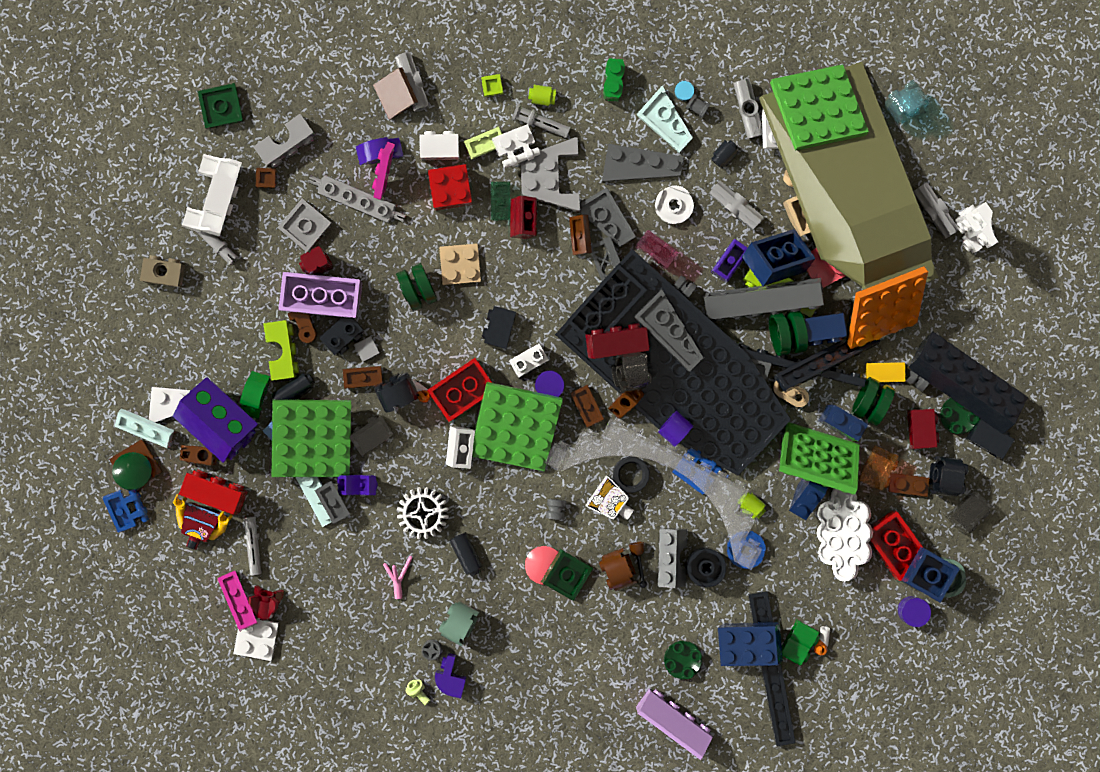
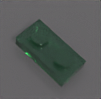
(500, 201)

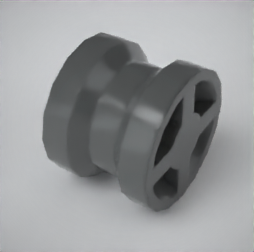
(429, 651)

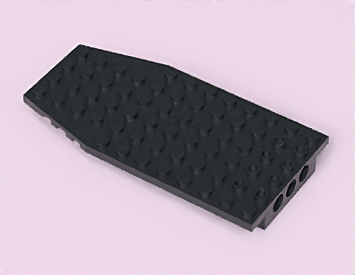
(720, 396)

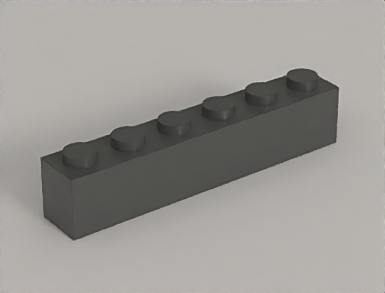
(764, 299)

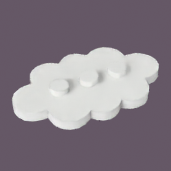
(844, 534)

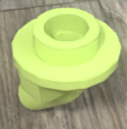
(415, 688)

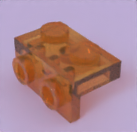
(878, 468)

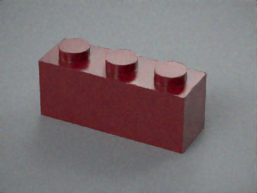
(617, 341)

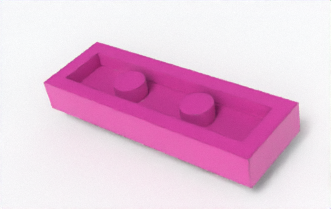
(382, 170)
(237, 601)

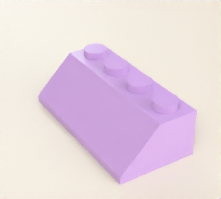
(320, 295)
(674, 723)

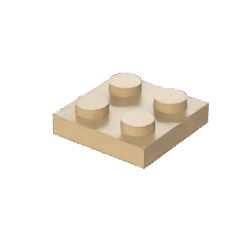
(460, 264)

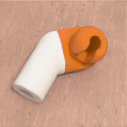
(424, 395)
(821, 646)

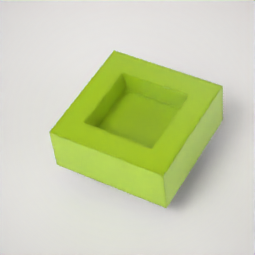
(492, 85)

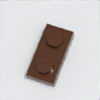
(580, 234)
(362, 377)
(587, 406)
(908, 484)

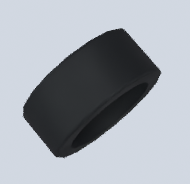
(645, 474)

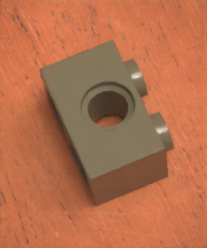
(151, 268)

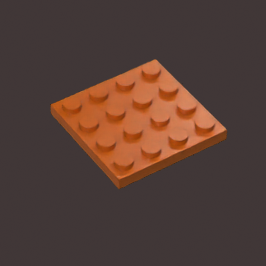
(887, 307)

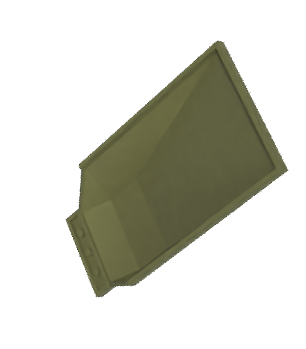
(857, 195)

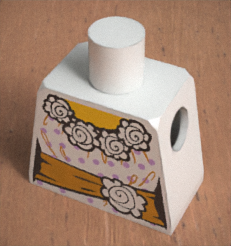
(609, 500)

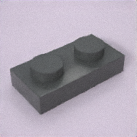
(332, 502)

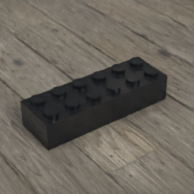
(968, 382)

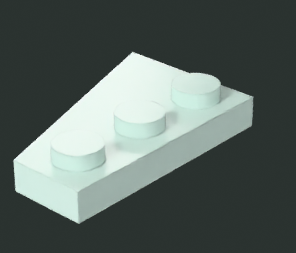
(665, 121)

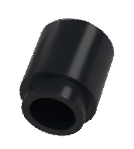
(725, 153)

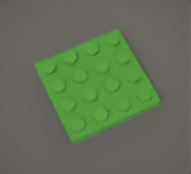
(819, 107)
(515, 426)
(311, 438)
(820, 458)

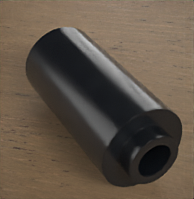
(295, 388)
(466, 554)

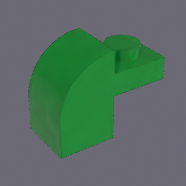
(254, 393)

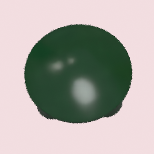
(957, 418)
(132, 471)
(683, 659)

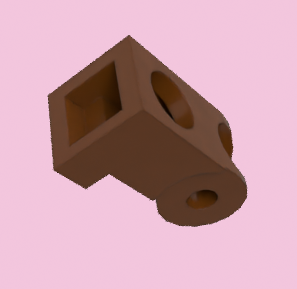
(307, 330)
(625, 402)
(197, 454)

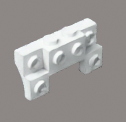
(217, 203)
(975, 222)

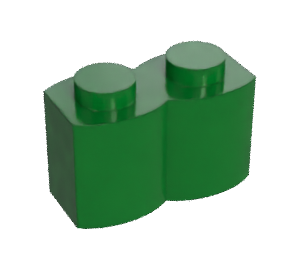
(614, 74)
(799, 642)

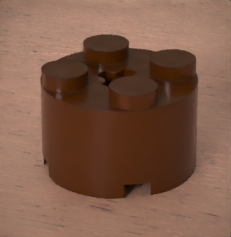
(618, 569)

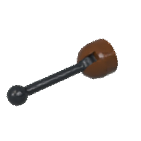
(638, 549)

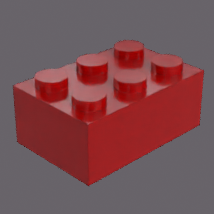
(460, 390)
(213, 491)
(894, 543)

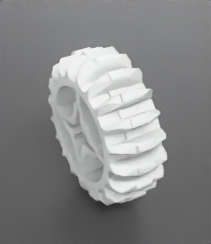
(439, 510)

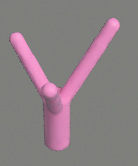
(394, 576)

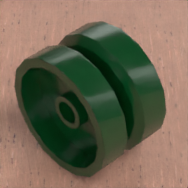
(414, 288)
(788, 333)
(873, 401)

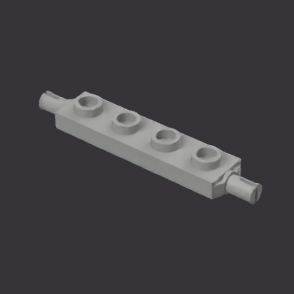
(356, 198)

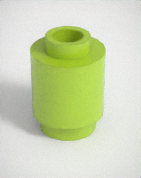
(542, 95)
(754, 505)

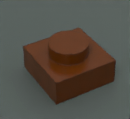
(266, 177)

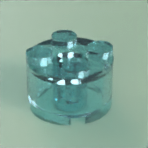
(906, 103)

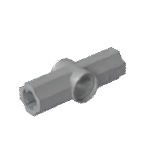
(406, 61)
(746, 96)
(736, 205)
(936, 210)

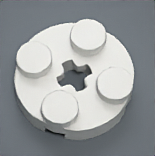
(683, 199)

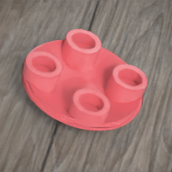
(539, 561)

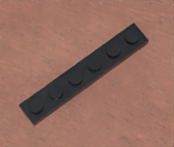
(819, 363)

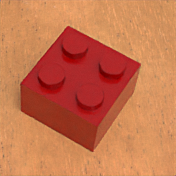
(450, 187)

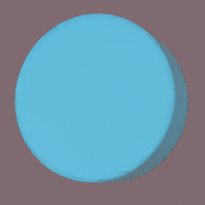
(684, 90)

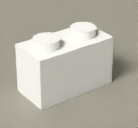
(439, 146)
(460, 447)

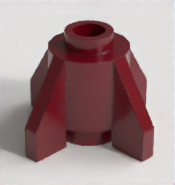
(265, 602)

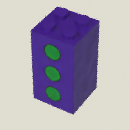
(215, 420)

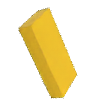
(886, 372)

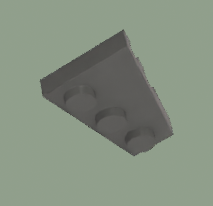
(608, 217)

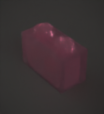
(656, 249)

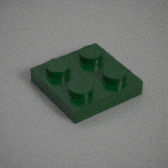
(220, 106)
(566, 574)

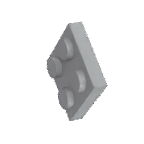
(304, 225)

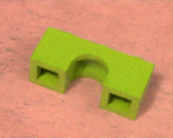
(285, 366)

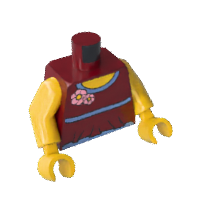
(199, 522)

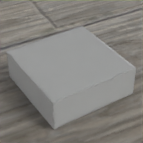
(366, 348)

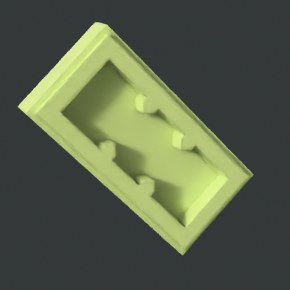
(482, 143)

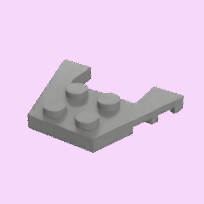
(541, 176)

